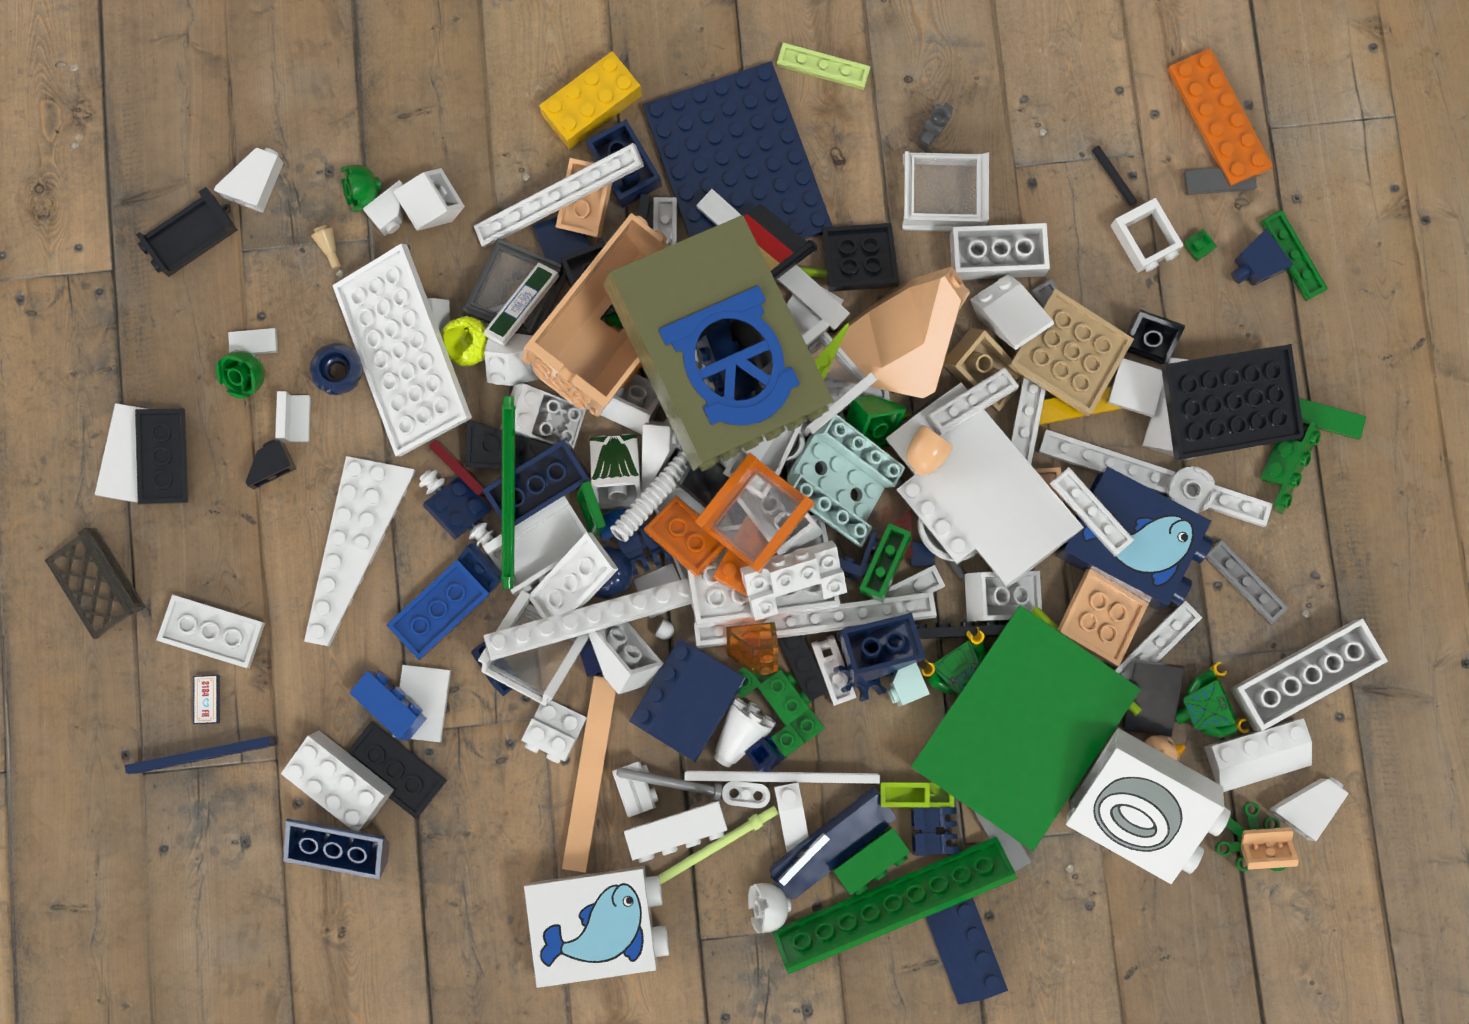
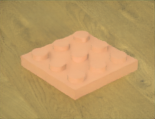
(1102, 617)

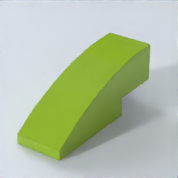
(914, 795)

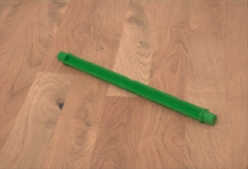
(508, 491)

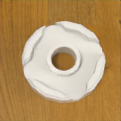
(1197, 477)

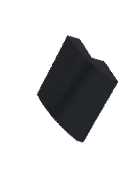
(703, 485)

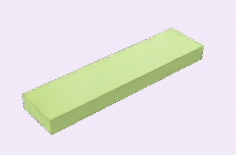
(823, 66)

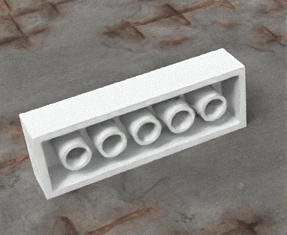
(1308, 675)

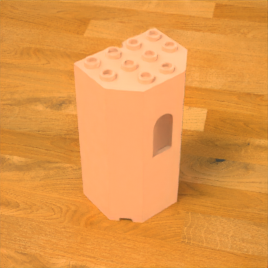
(577, 349)

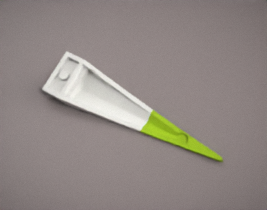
(775, 452)

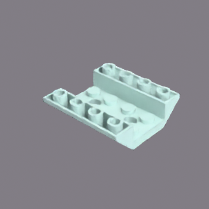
(847, 463)

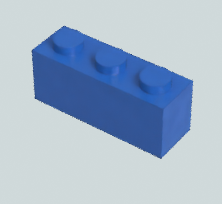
(388, 705)

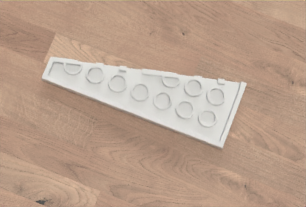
(361, 516)

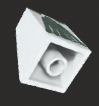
(615, 470)

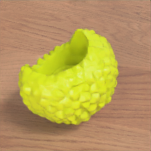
(465, 340)

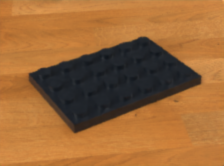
(1232, 401)

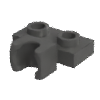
(935, 125)

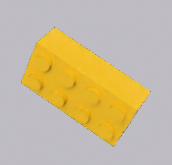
(590, 100)

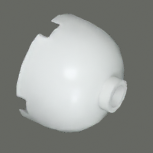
(769, 907)

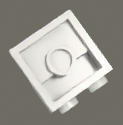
(554, 731)

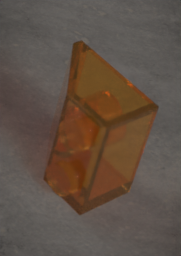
(754, 647)

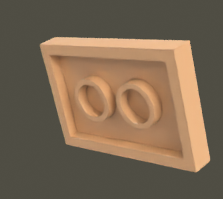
(587, 213)

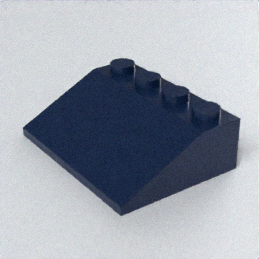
(687, 700)

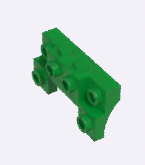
(789, 705)

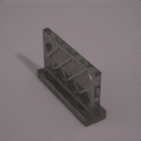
(108, 568)

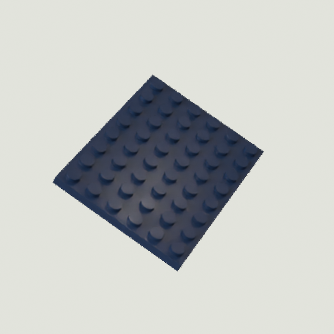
(740, 144)

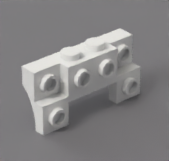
(792, 573)

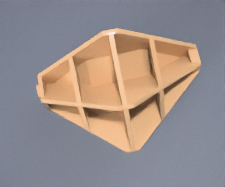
(907, 333)

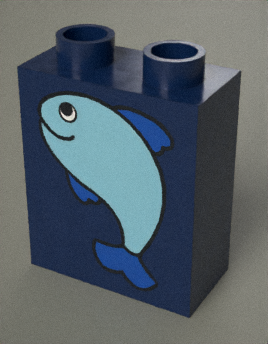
(1163, 543)

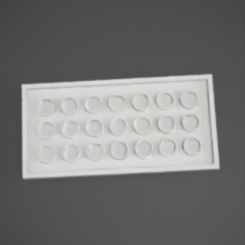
(401, 350)

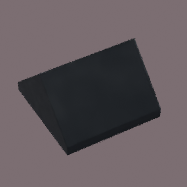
(1154, 336)

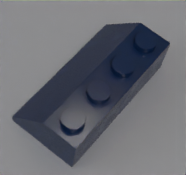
(335, 849)
(966, 953)

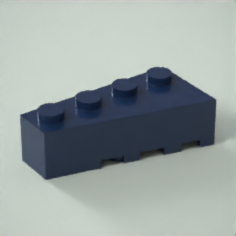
(717, 346)

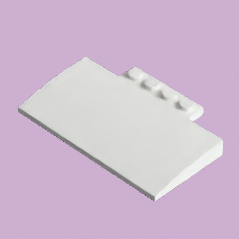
(985, 496)

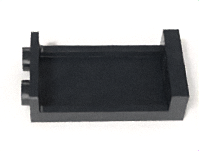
(187, 234)

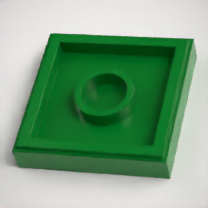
(590, 509)

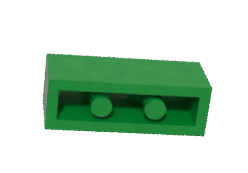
(885, 562)
(872, 861)

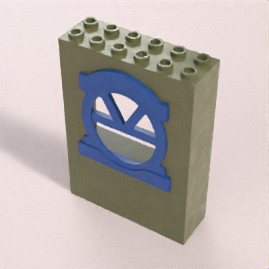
(668, 304)

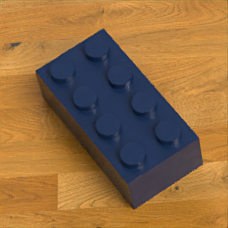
(541, 480)

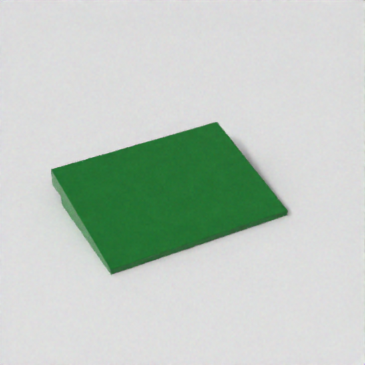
(1026, 728)

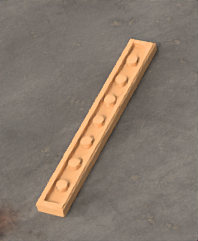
(589, 776)

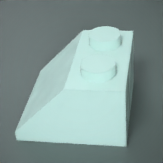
(907, 685)

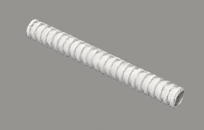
(648, 501)

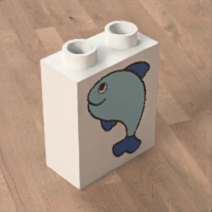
(594, 926)

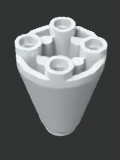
(740, 731)

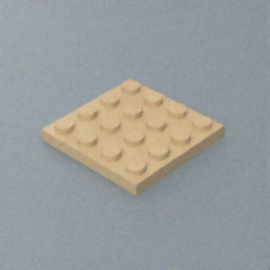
(1074, 354)

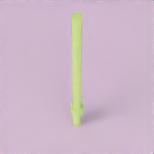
(755, 822)

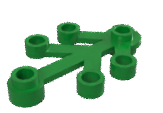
(1238, 830)

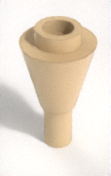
(325, 240)

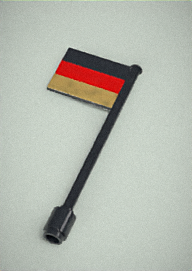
(778, 244)

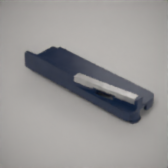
(832, 844)

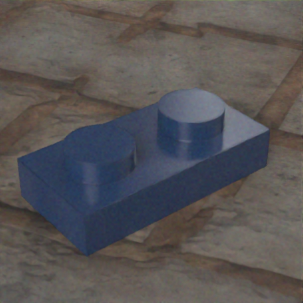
(480, 567)

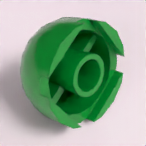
(359, 186)
(240, 373)

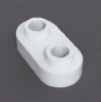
(745, 796)

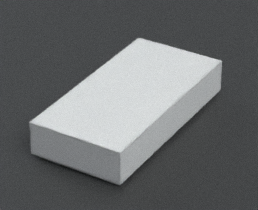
(255, 341)

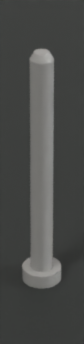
(714, 791)

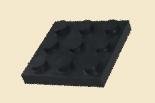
(860, 257)

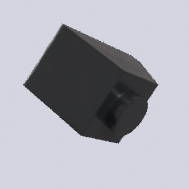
(269, 464)

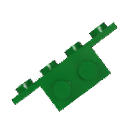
(1287, 464)

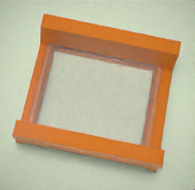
(754, 512)

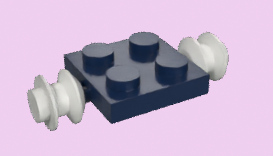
(456, 507)

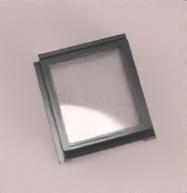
(500, 279)

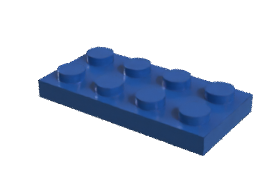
(438, 610)

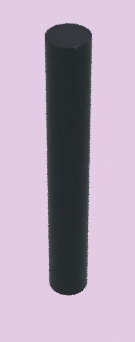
(1114, 176)

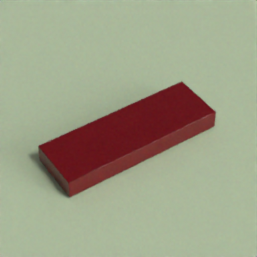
(457, 467)

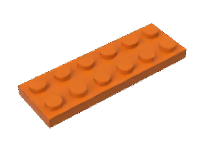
(1220, 117)

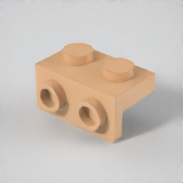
(1269, 848)

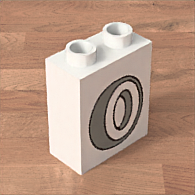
(1147, 807)

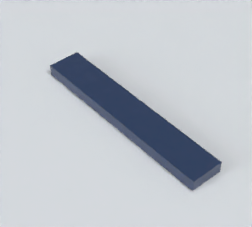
(200, 755)

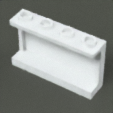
(539, 543)

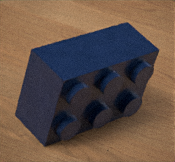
(636, 183)

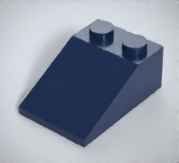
(881, 647)

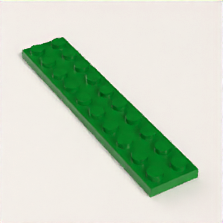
(893, 905)

